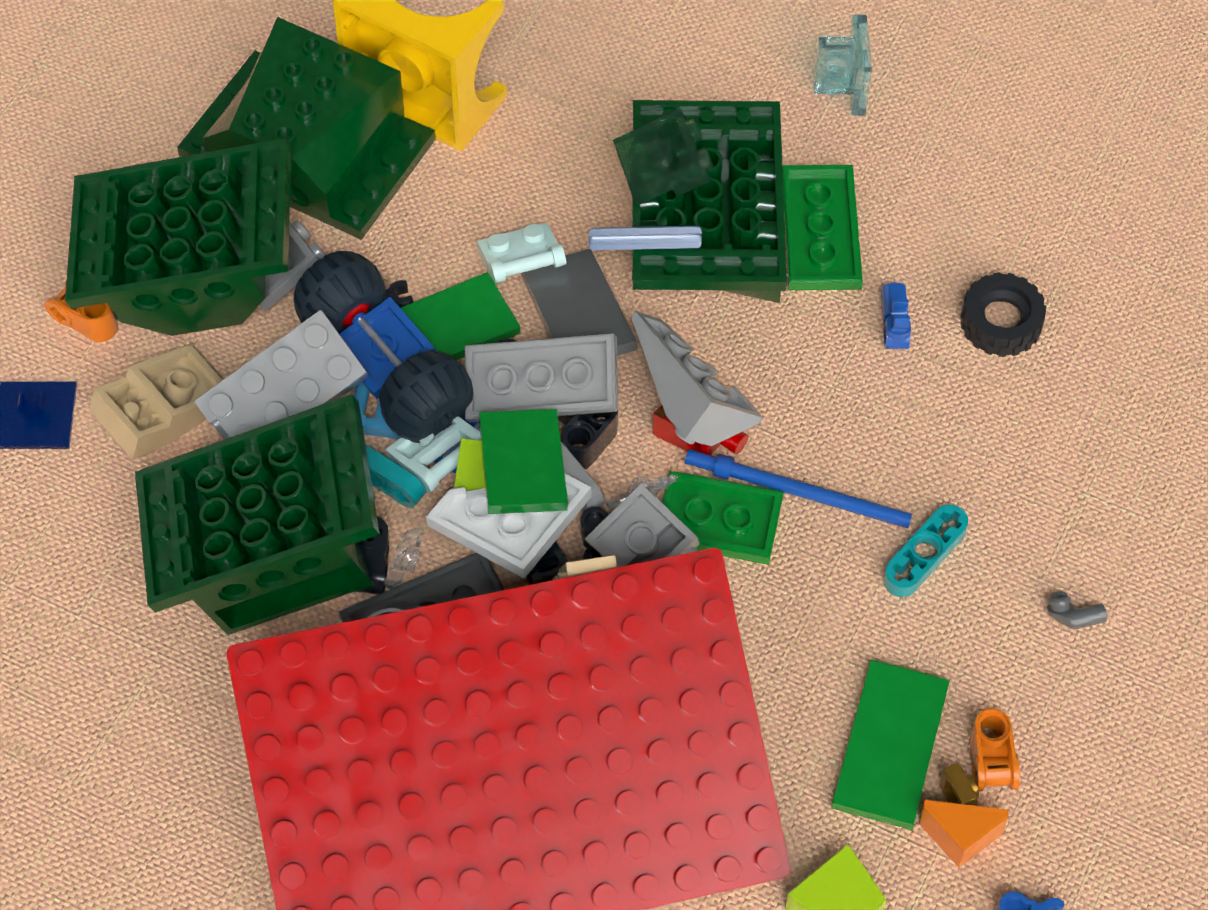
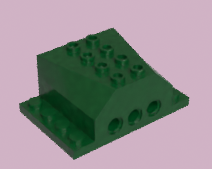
(337, 114)
(736, 210)
(182, 237)
(261, 519)

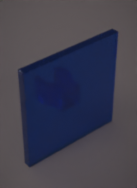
(36, 414)

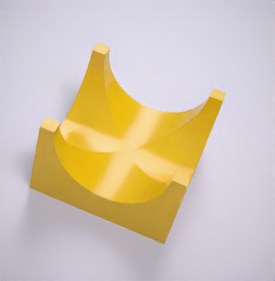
(434, 60)

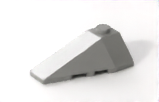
(688, 389)

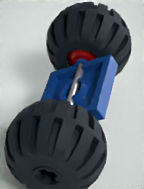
(414, 382)

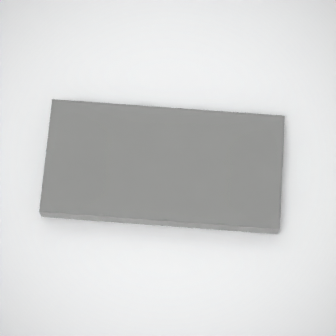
(540, 374)

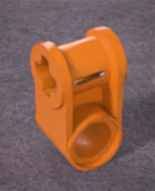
(92, 321)
(994, 759)

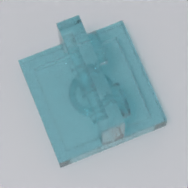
(845, 65)

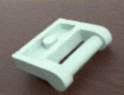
(520, 251)
(417, 456)

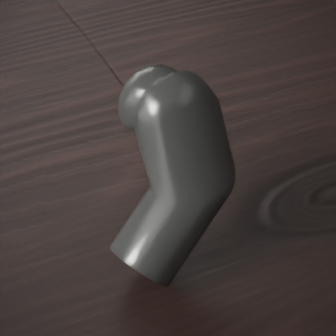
(1071, 615)

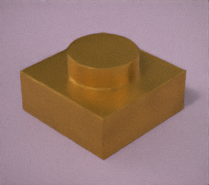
(957, 786)

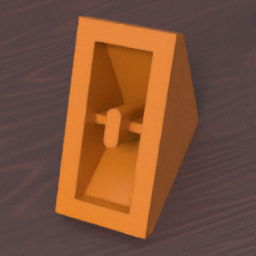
(962, 828)

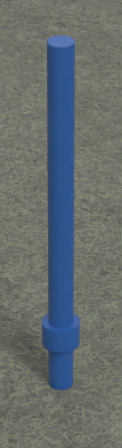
(725, 467)

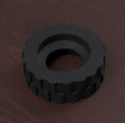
(1003, 289)

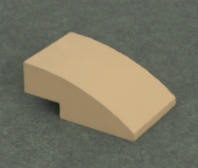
(154, 400)

